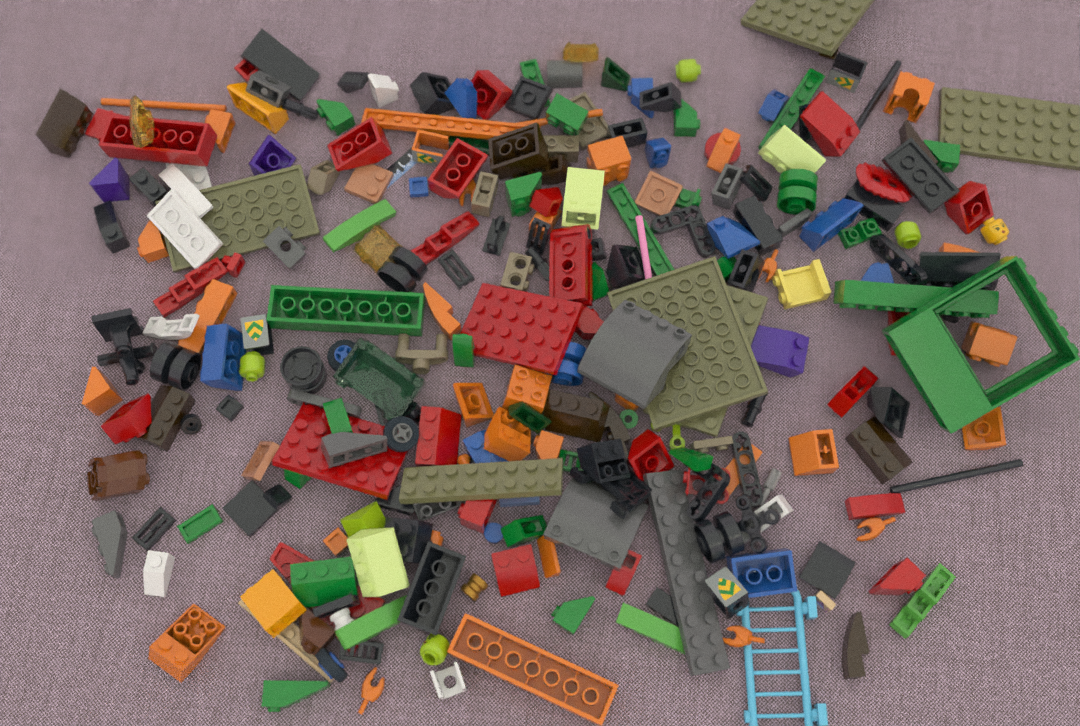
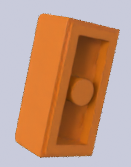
(548, 557)

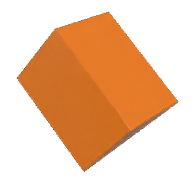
(100, 393)
(473, 403)

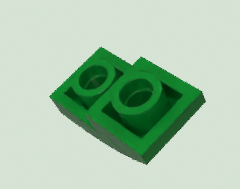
(859, 233)
(463, 350)
(337, 416)

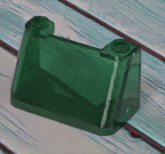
(379, 378)

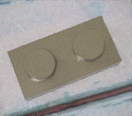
(719, 443)

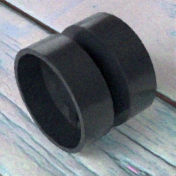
(402, 270)
(175, 366)
(303, 370)
(719, 537)

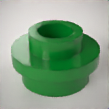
(633, 414)

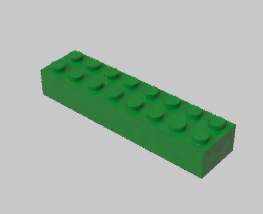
(909, 297)
(346, 310)

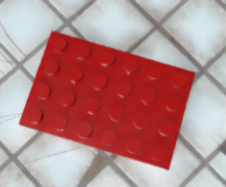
(521, 327)
(303, 454)

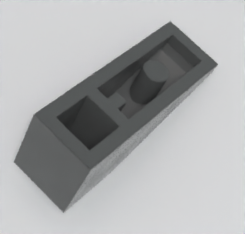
(348, 447)

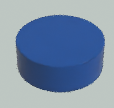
(493, 533)

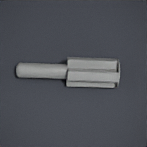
(770, 483)

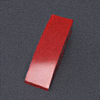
(874, 506)

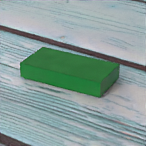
(200, 524)

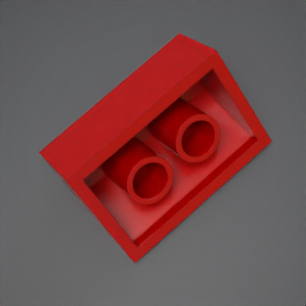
(456, 170)
(438, 437)

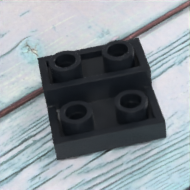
(827, 569)

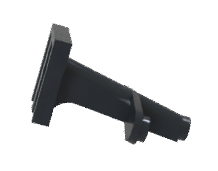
(119, 328)

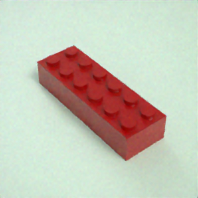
(173, 141)

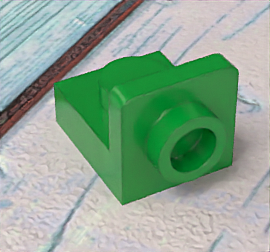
(688, 198)

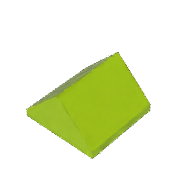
(366, 518)

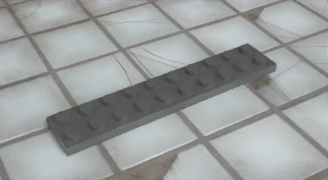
(686, 574)

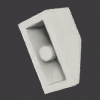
(383, 89)
(157, 573)

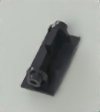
(496, 236)

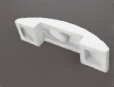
(186, 190)
(171, 329)

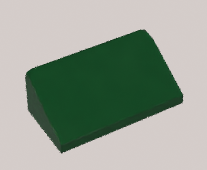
(528, 416)

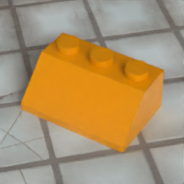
(256, 108)

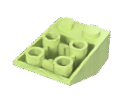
(583, 197)

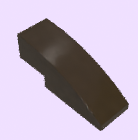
(854, 647)

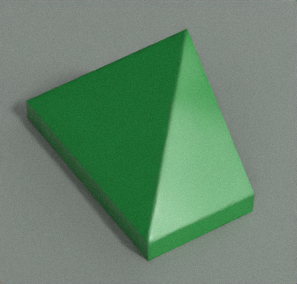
(599, 283)

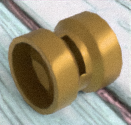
(474, 587)

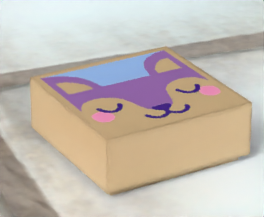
(824, 601)

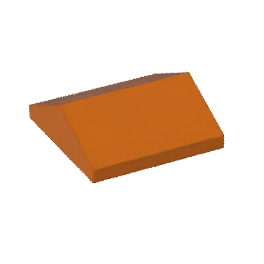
(985, 432)

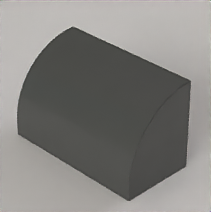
(564, 74)

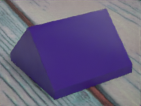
(270, 157)
(112, 183)

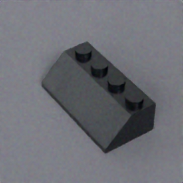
(952, 268)
(431, 588)

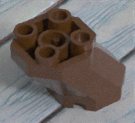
(117, 475)

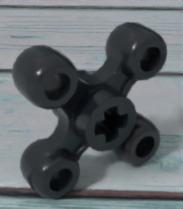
(759, 520)

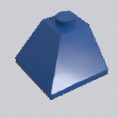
(731, 236)

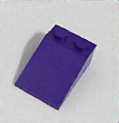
(780, 350)

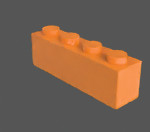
(212, 311)

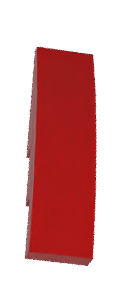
(446, 237)
(190, 287)

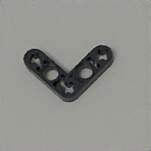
(691, 223)
(711, 484)

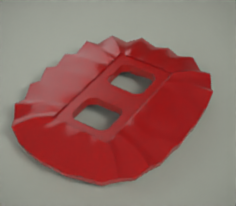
(865, 175)

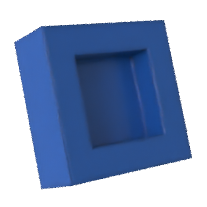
(418, 187)

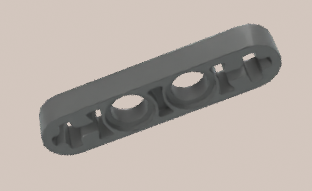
(298, 397)

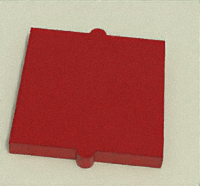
(98, 123)

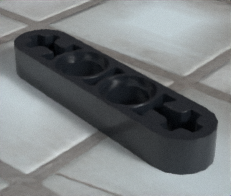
(896, 262)
(746, 469)

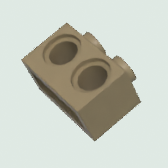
(484, 194)
(512, 273)

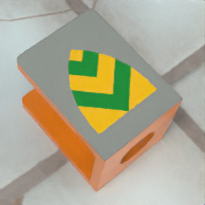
(429, 139)

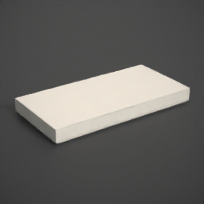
(184, 229)

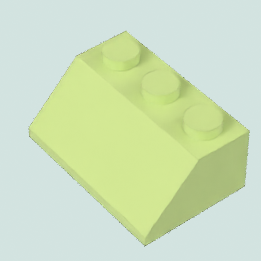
(789, 151)
(377, 561)

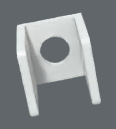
(438, 679)

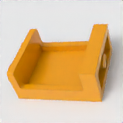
(273, 603)

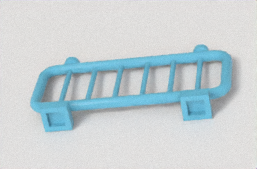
(819, 712)

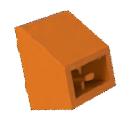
(507, 437)
(813, 453)

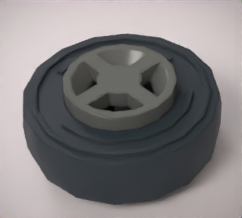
(407, 430)

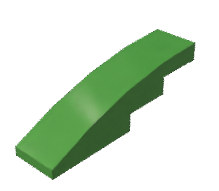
(359, 225)
(922, 601)
(370, 624)
(650, 627)

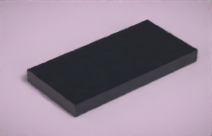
(279, 62)
(920, 175)

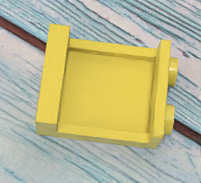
(802, 285)

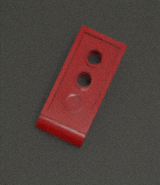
(571, 264)

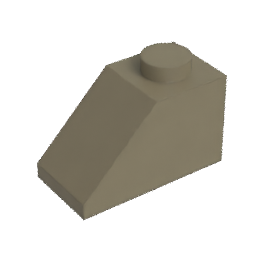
(322, 177)

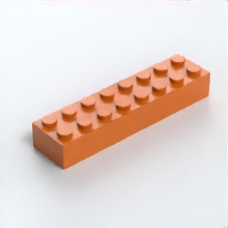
(533, 669)

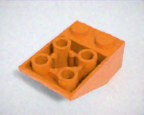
(185, 642)

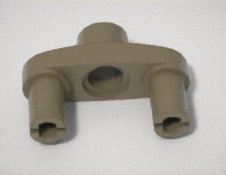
(421, 359)

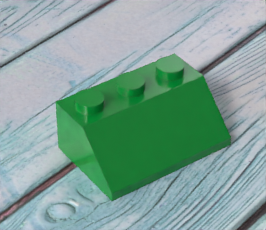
(323, 581)

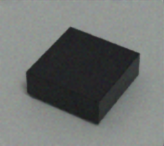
(229, 408)
(277, 496)

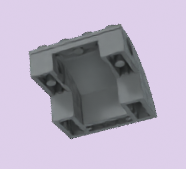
(634, 353)
(590, 526)

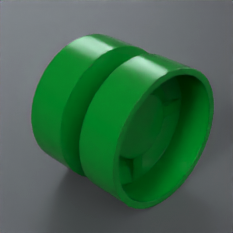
(797, 191)

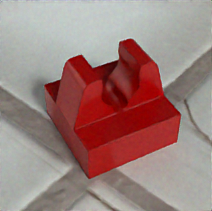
(234, 264)

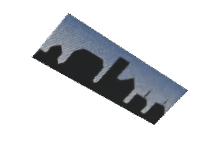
(401, 166)

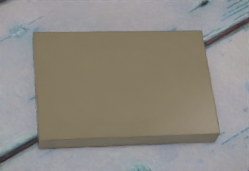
(594, 128)

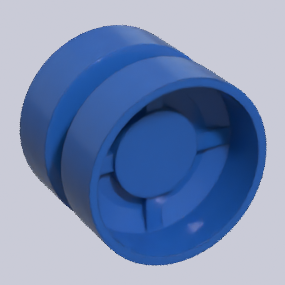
(567, 373)

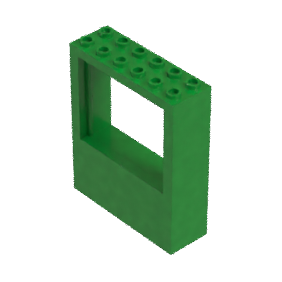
(942, 370)

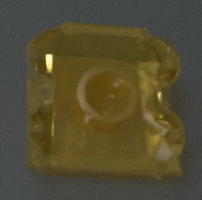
(580, 52)
(141, 123)
(376, 247)

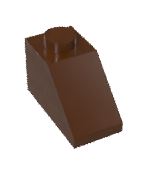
(314, 633)

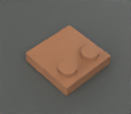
(369, 182)
(658, 194)
(260, 460)

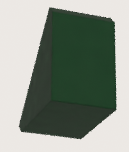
(614, 76)

